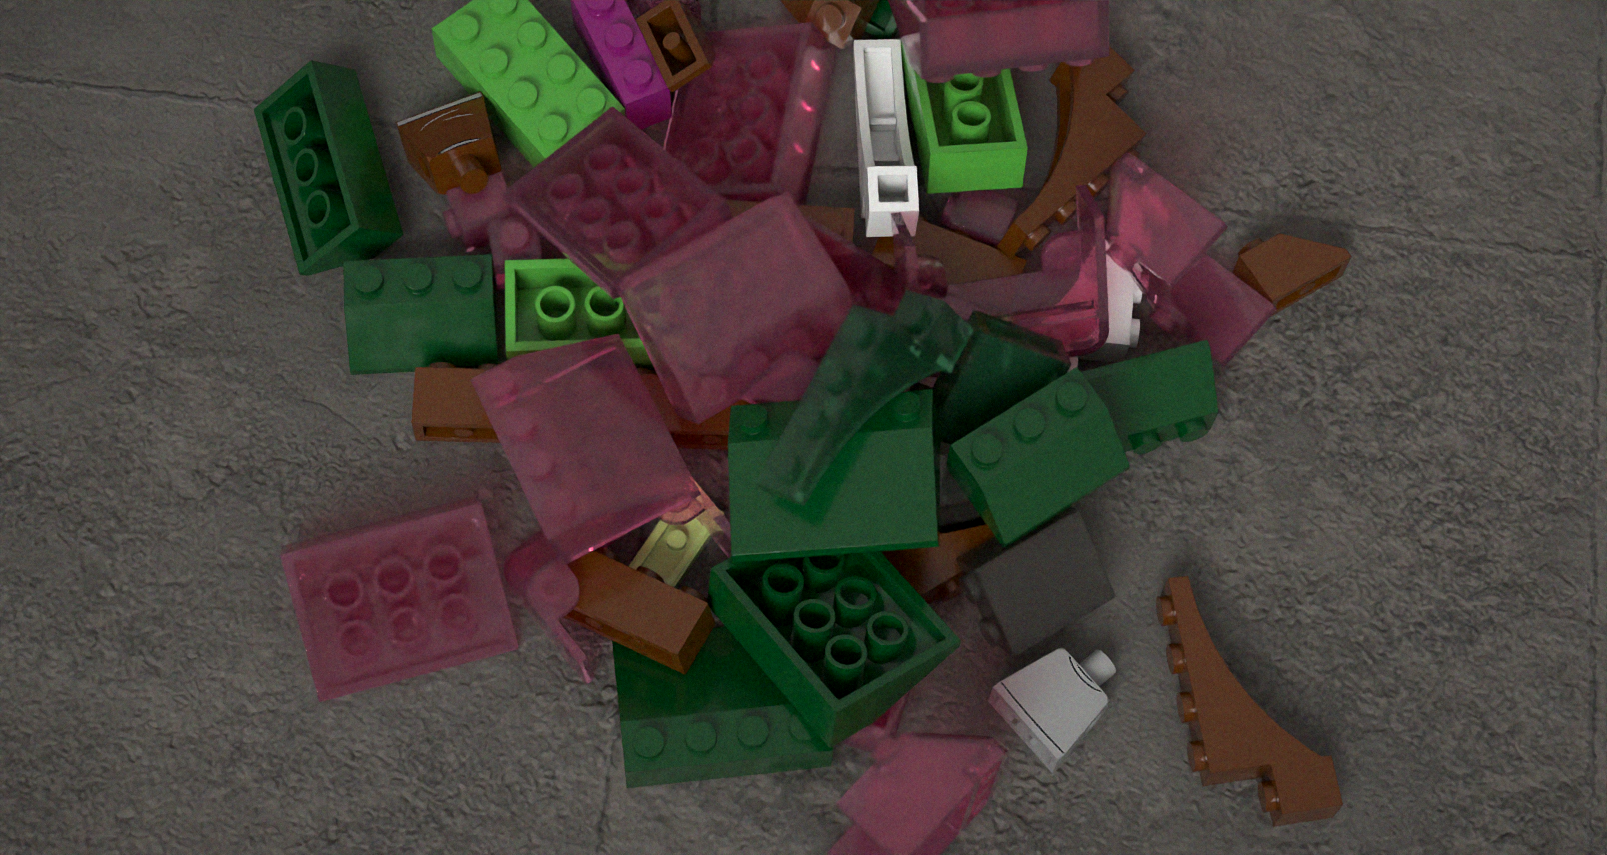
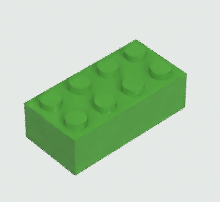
(526, 74)
(967, 131)
(559, 305)

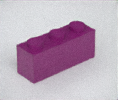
(622, 59)

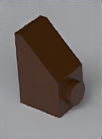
(835, 19)
(676, 42)
(1289, 267)

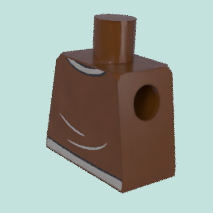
(452, 145)

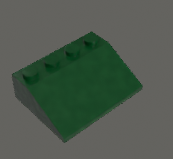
(870, 498)
(832, 633)
(710, 722)

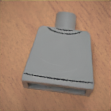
(1054, 702)

